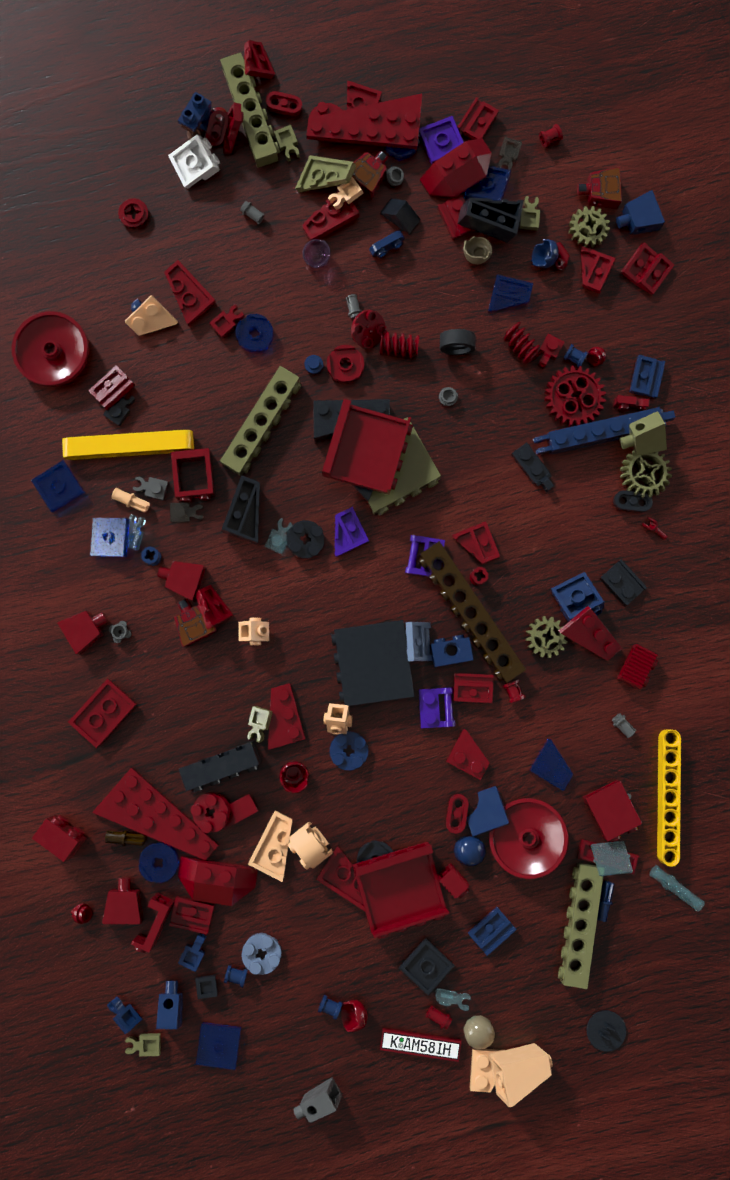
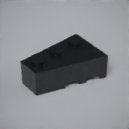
(492, 217)
(243, 512)

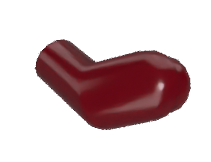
(563, 258)

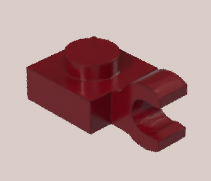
(551, 349)

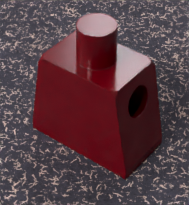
(183, 578)
(83, 630)
(123, 905)

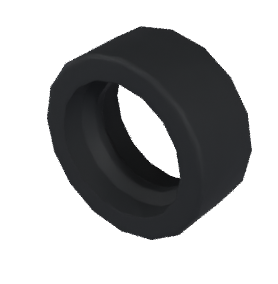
(457, 342)

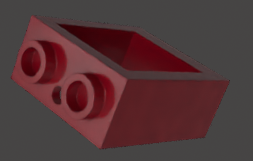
(191, 456)

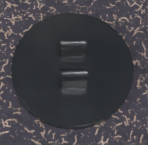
(606, 1030)

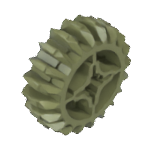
(642, 465)

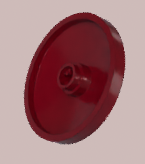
(50, 349)
(533, 840)

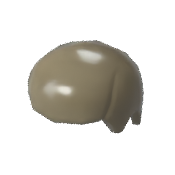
(477, 250)
(479, 1032)

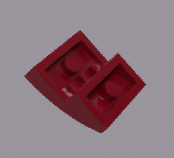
(647, 268)

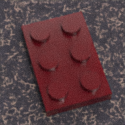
(102, 713)

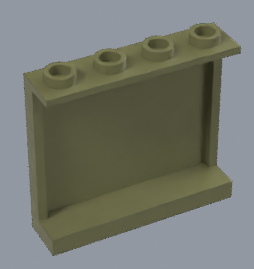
(415, 474)

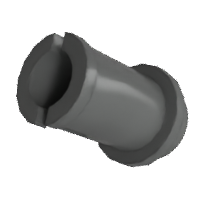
(252, 212)
(353, 306)
(625, 727)

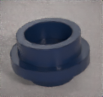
(313, 364)

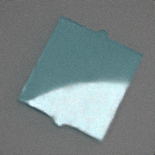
(611, 858)

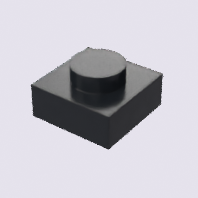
(206, 986)

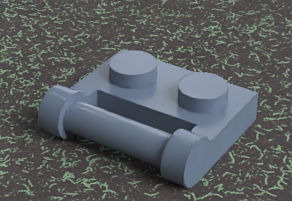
(418, 641)

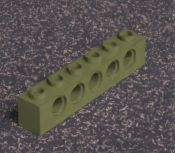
(263, 154)
(281, 378)
(580, 976)

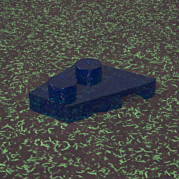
(509, 293)
(552, 766)

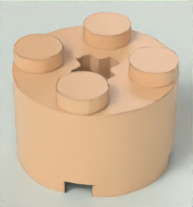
(310, 846)

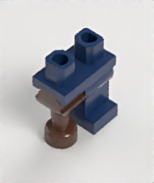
(195, 115)

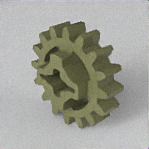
(585, 233)
(543, 648)

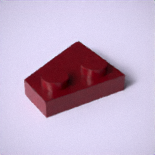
(257, 61)
(212, 607)

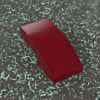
(241, 809)

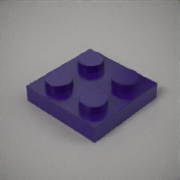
(440, 138)

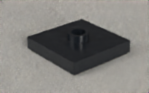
(426, 966)

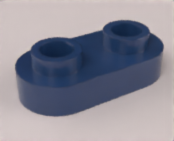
(392, 241)

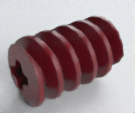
(522, 344)
(399, 345)

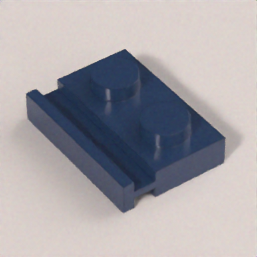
(647, 376)
(492, 931)

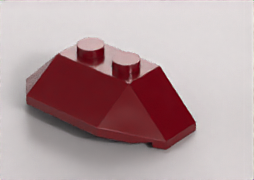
(458, 169)
(216, 881)

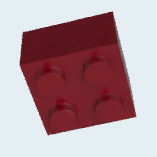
(59, 837)

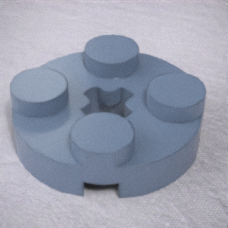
(266, 943)

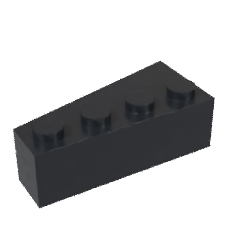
(327, 413)
(220, 766)

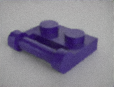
(413, 555)
(430, 708)

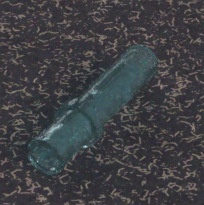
(669, 882)

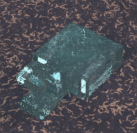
(448, 997)

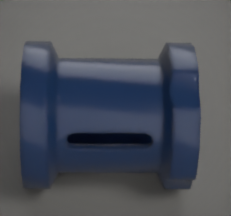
(575, 355)
(145, 555)
(235, 976)
(330, 1007)

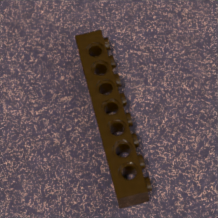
(513, 666)

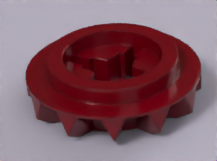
(126, 209)

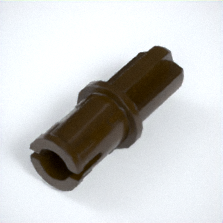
(124, 838)

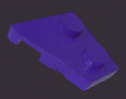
(348, 532)

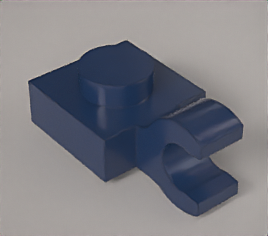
(193, 955)
(126, 1016)

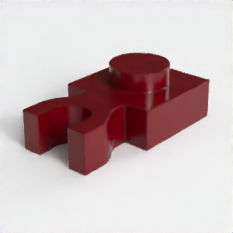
(224, 323)
(626, 403)

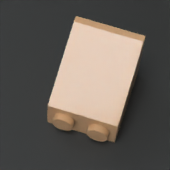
(519, 1071)

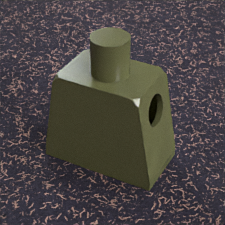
(646, 435)

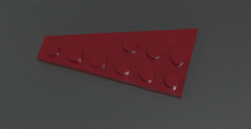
(379, 124)
(147, 811)

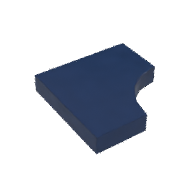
(489, 812)

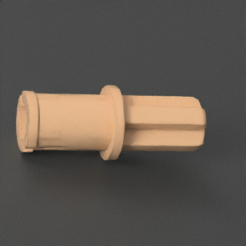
(130, 500)

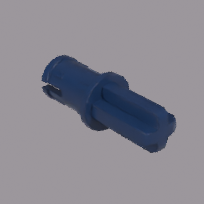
(605, 900)

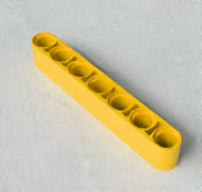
(127, 444)
(674, 805)

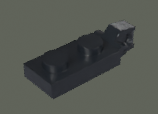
(533, 467)

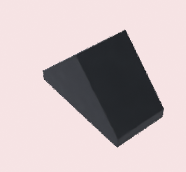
(401, 215)

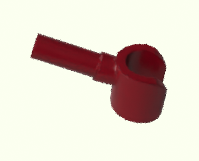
(654, 527)

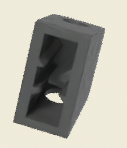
(319, 1101)

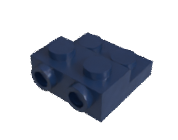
(576, 595)

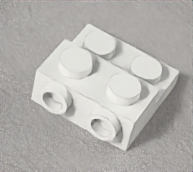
(194, 161)

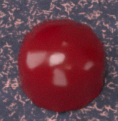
(294, 777)
(353, 1015)

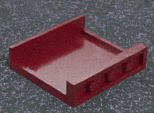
(366, 448)
(400, 890)

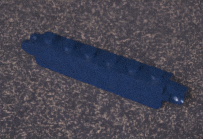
(594, 432)

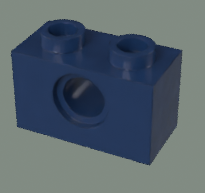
(463, 651)

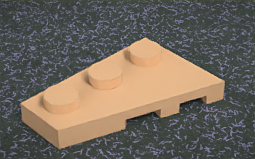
(273, 847)

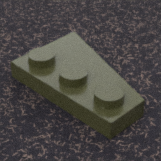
(324, 172)

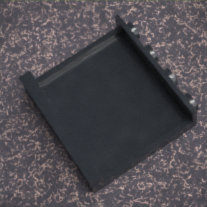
(372, 663)

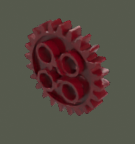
(591, 391)

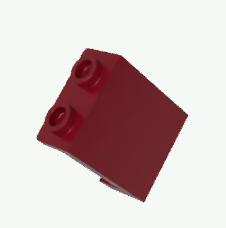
(613, 811)
(163, 906)

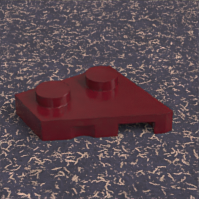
(235, 120)
(595, 269)
(478, 542)
(468, 756)

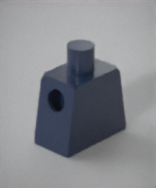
(641, 215)
(168, 1016)

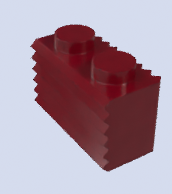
(637, 667)
(453, 881)

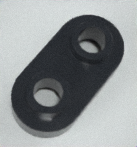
(631, 501)

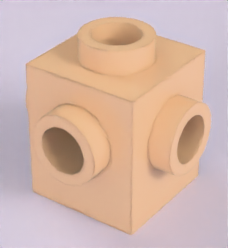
(254, 631)
(338, 719)

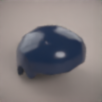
(545, 254)
(469, 851)

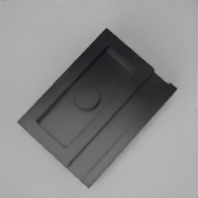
(623, 582)

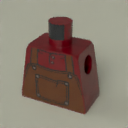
(370, 172)
(602, 188)
(191, 624)

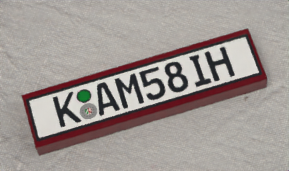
(420, 1044)

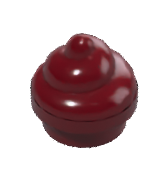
(596, 356)
(81, 913)

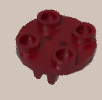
(374, 323)

